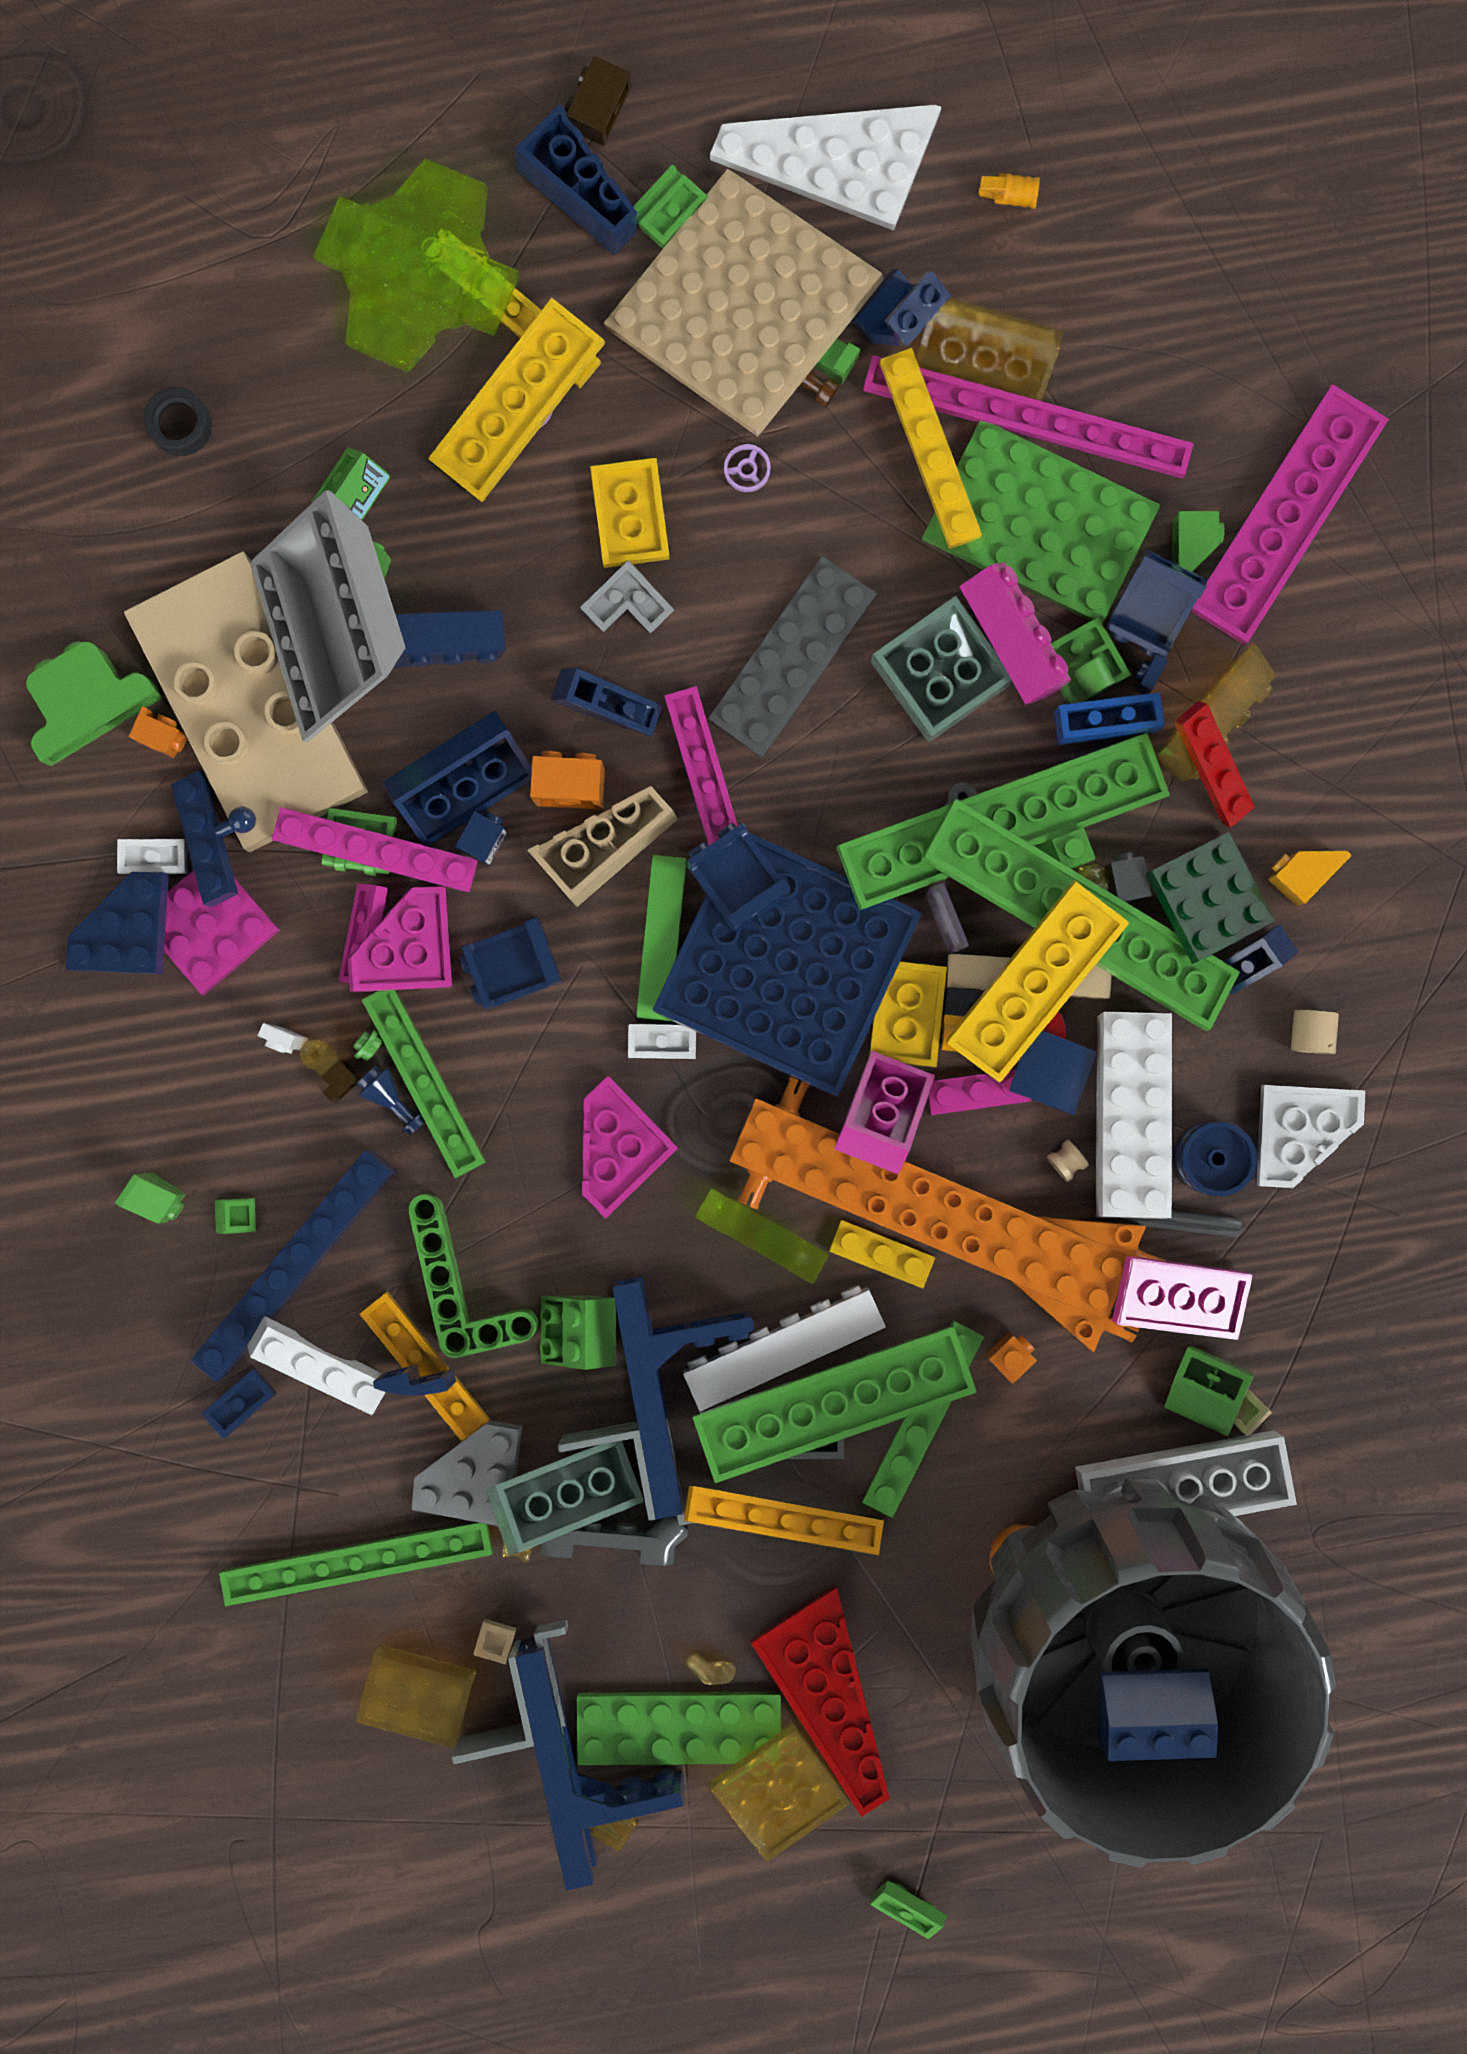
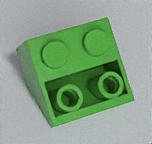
(578, 1331)
(1208, 1390)

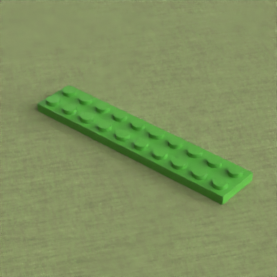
(1031, 808)
(1030, 883)

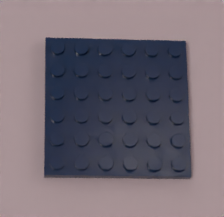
(796, 978)

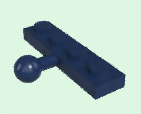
(206, 835)

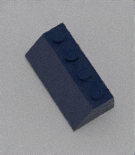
(459, 778)

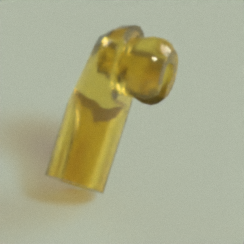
(710, 1672)

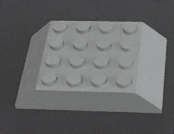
(327, 612)

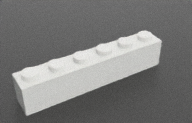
(783, 1348)

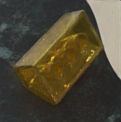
(990, 348)
(1229, 702)

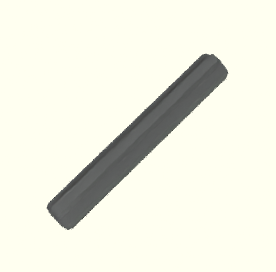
(1190, 1222)

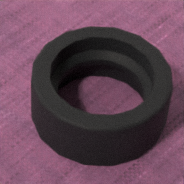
(159, 403)

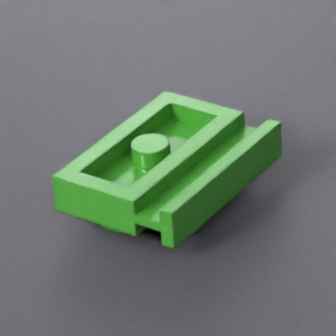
(668, 206)

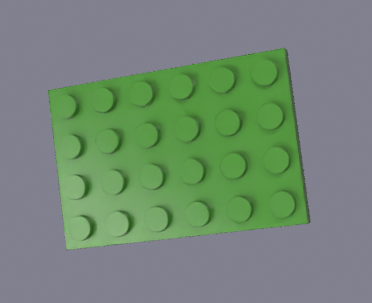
(1048, 521)

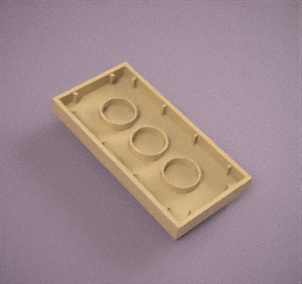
(232, 700)

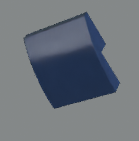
(1053, 1072)
(408, 1381)

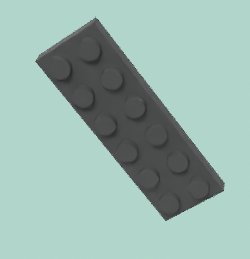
(792, 657)

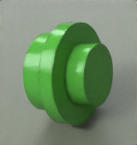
(366, 1045)

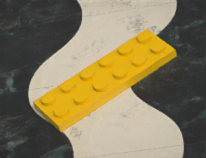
(517, 400)
(1037, 981)

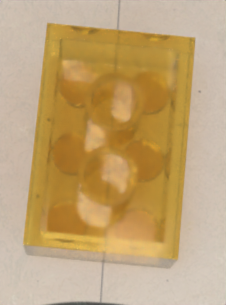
(416, 1696)

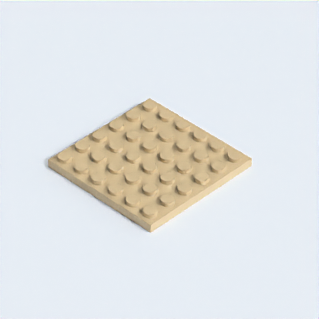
(743, 302)

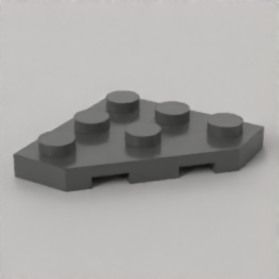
(458, 1479)

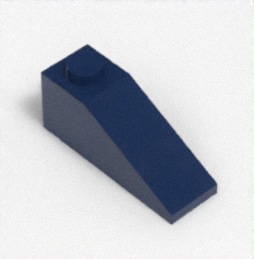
(606, 701)

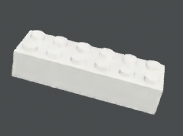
(1134, 1115)
(1235, 1472)

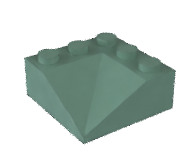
(941, 669)

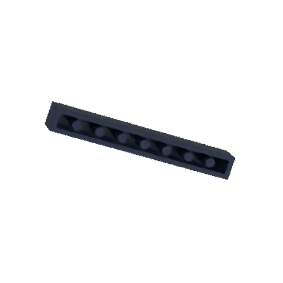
(294, 1264)

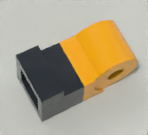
(955, 1007)

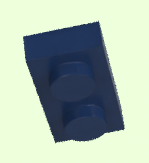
(239, 1403)

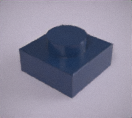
(1149, 674)

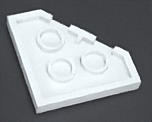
(1302, 1129)

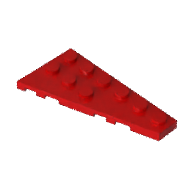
(820, 1679)

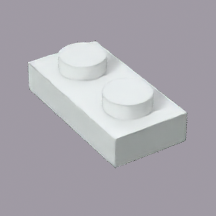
(152, 855)
(281, 1038)
(661, 1041)

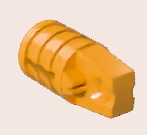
(1010, 189)

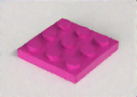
(215, 939)

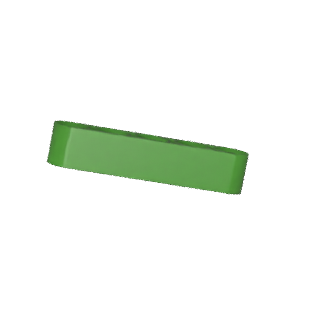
(661, 930)

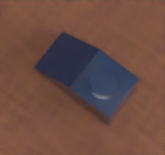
(1261, 957)

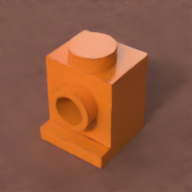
(158, 733)

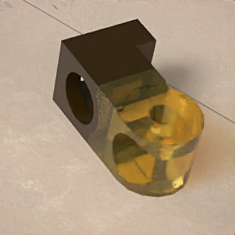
(330, 1067)

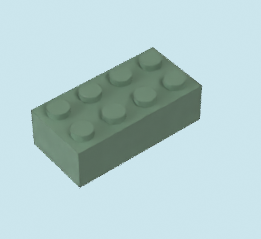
(564, 1496)

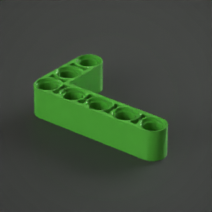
(453, 1290)

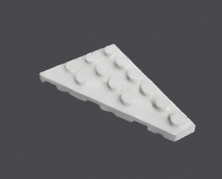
(841, 159)

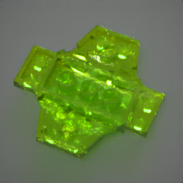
(416, 265)

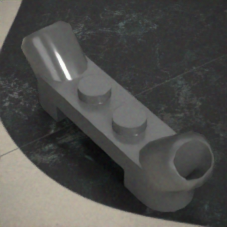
(656, 1544)

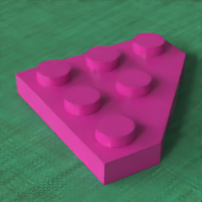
(406, 946)
(618, 1147)

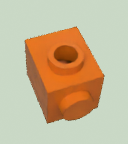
(1012, 1356)

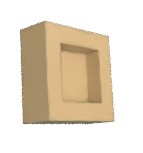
(1251, 1414)
(495, 1641)

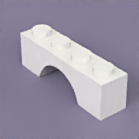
(298, 1358)

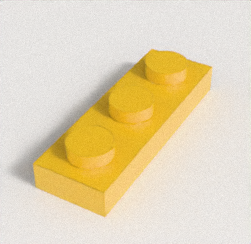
(882, 1254)

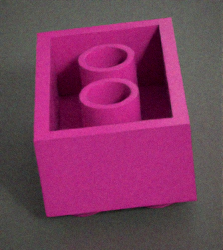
(885, 1112)

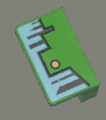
(355, 481)

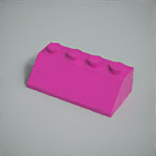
(1016, 633)

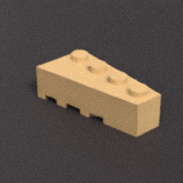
(603, 844)

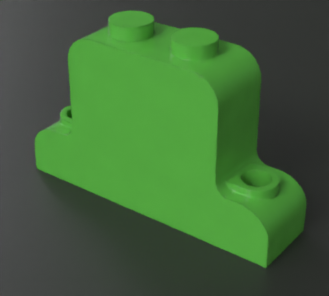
(83, 699)

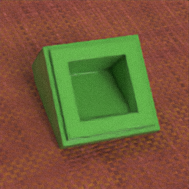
(235, 1215)

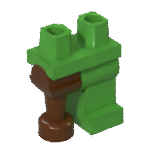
(836, 364)

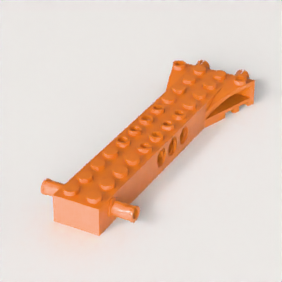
(1058, 1262)

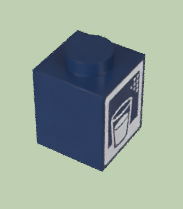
(482, 837)

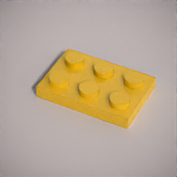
(630, 512)
(911, 1015)

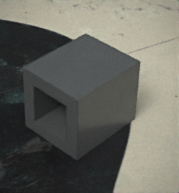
(1129, 877)

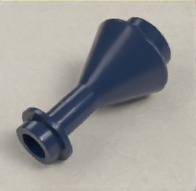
(379, 1088)

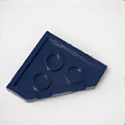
(124, 929)

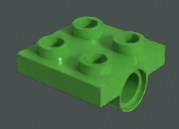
(1091, 662)

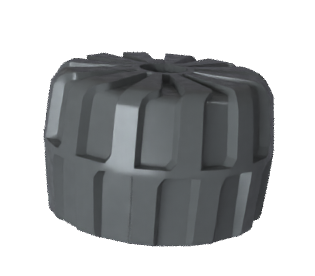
(1143, 1589)

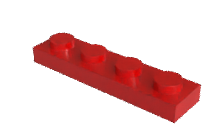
(1214, 763)

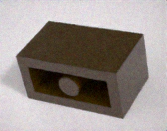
(598, 99)

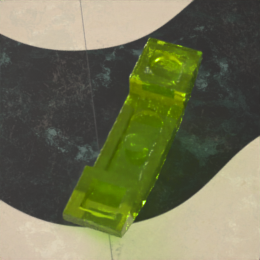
(762, 1235)

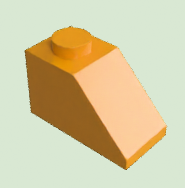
(1305, 873)

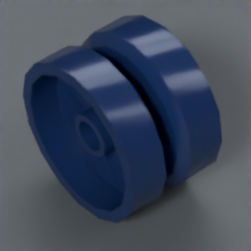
(1227, 1174)

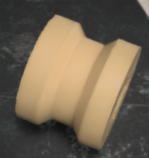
(1067, 1160)

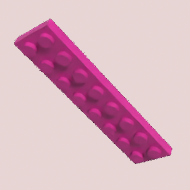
(1289, 514)

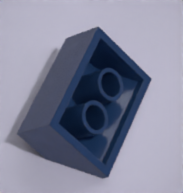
(1157, 1715)

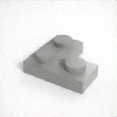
(628, 591)

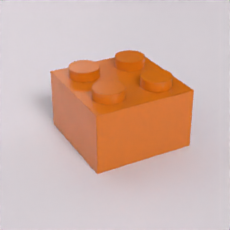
(567, 781)

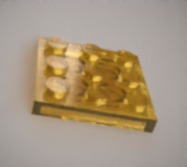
(779, 1792)

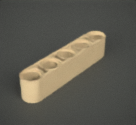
(978, 972)

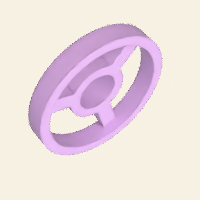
(737, 470)

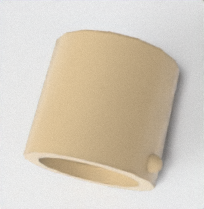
(1314, 1031)

